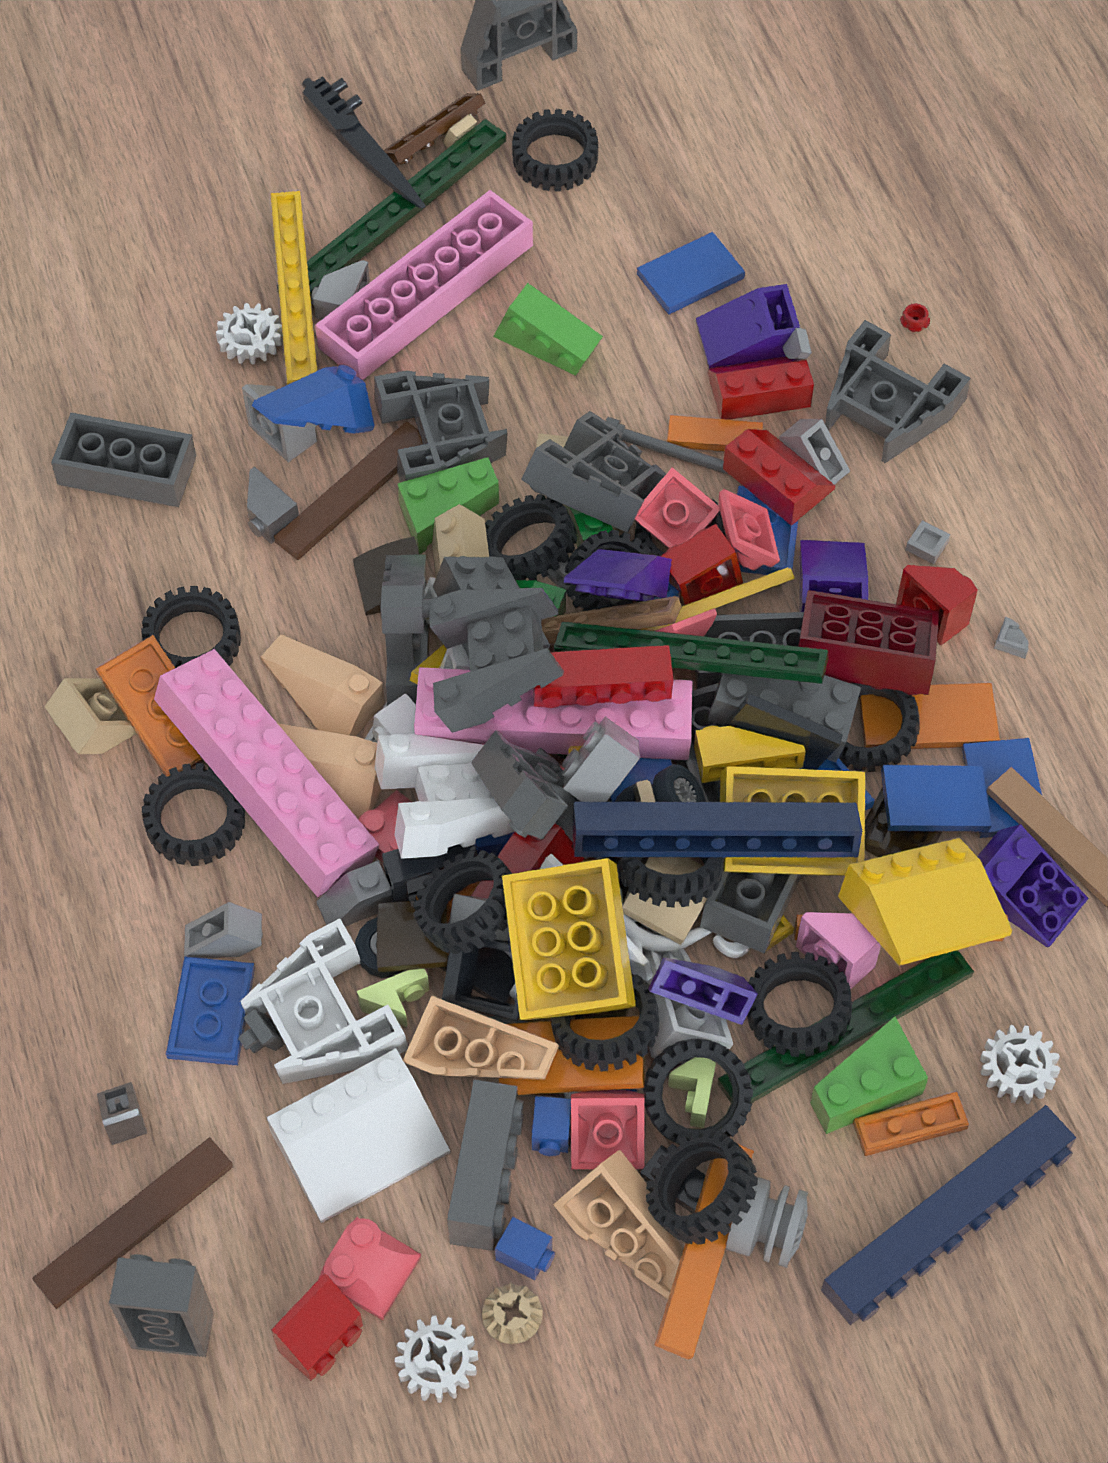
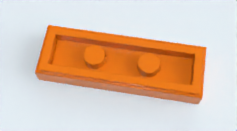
(706, 432)
(910, 1123)

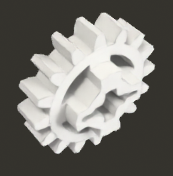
(249, 333)
(1017, 1080)
(425, 1367)

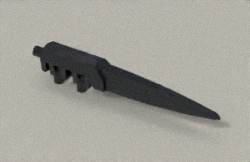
(345, 125)

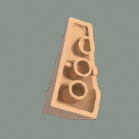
(327, 689)
(343, 762)
(473, 1045)
(614, 1213)

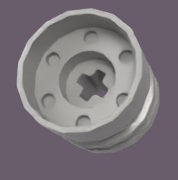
(770, 1223)

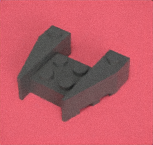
(509, 28)
(888, 398)
(446, 417)
(594, 473)
(404, 622)
(503, 651)
(526, 787)

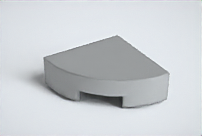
(797, 345)
(1012, 639)

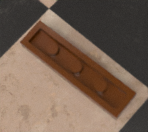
(439, 124)

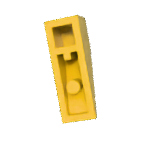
(732, 746)

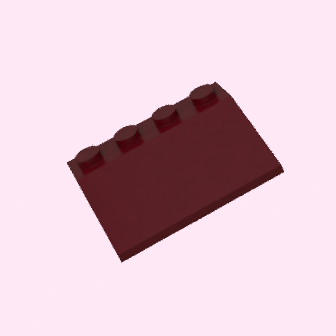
(872, 641)

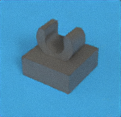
(261, 1033)

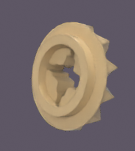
(517, 1329)

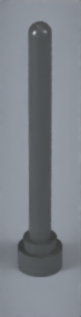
(667, 448)

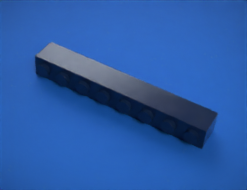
(716, 829)
(948, 1215)

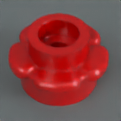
(915, 317)

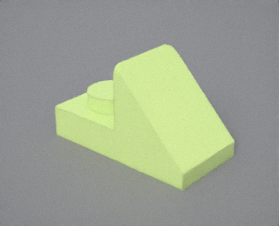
(394, 990)
(697, 1079)

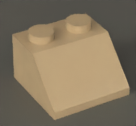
(458, 534)
(88, 716)
(667, 921)

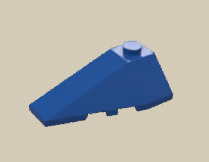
(322, 398)

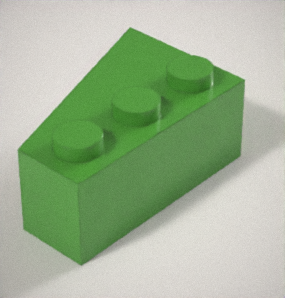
(547, 331)
(431, 495)
(870, 1079)

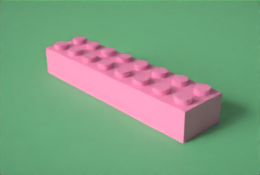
(425, 285)
(659, 726)
(265, 771)

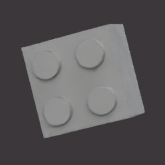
(601, 762)

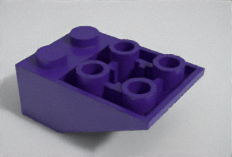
(748, 327)
(833, 569)
(622, 575)
(1030, 884)

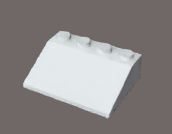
(358, 1135)

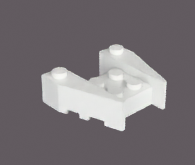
(451, 795)
(314, 1014)

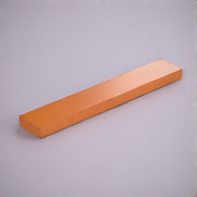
(695, 1276)

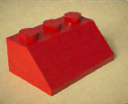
(761, 387)
(775, 474)

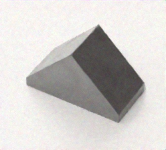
(121, 1113)

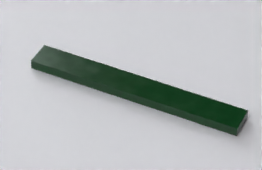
(702, 652)
(868, 1016)

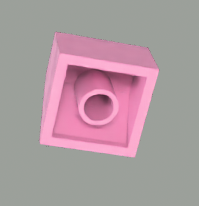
(841, 941)

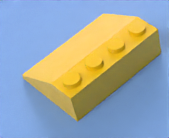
(793, 785)
(925, 901)
(568, 940)

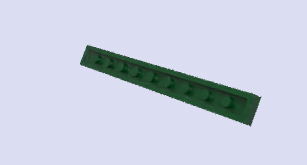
(396, 210)

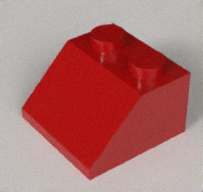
(703, 566)
(941, 591)
(317, 1328)

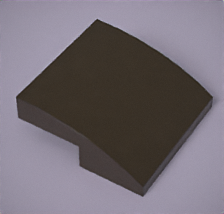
(371, 567)
(884, 842)
(403, 943)

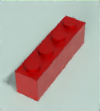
(609, 677)

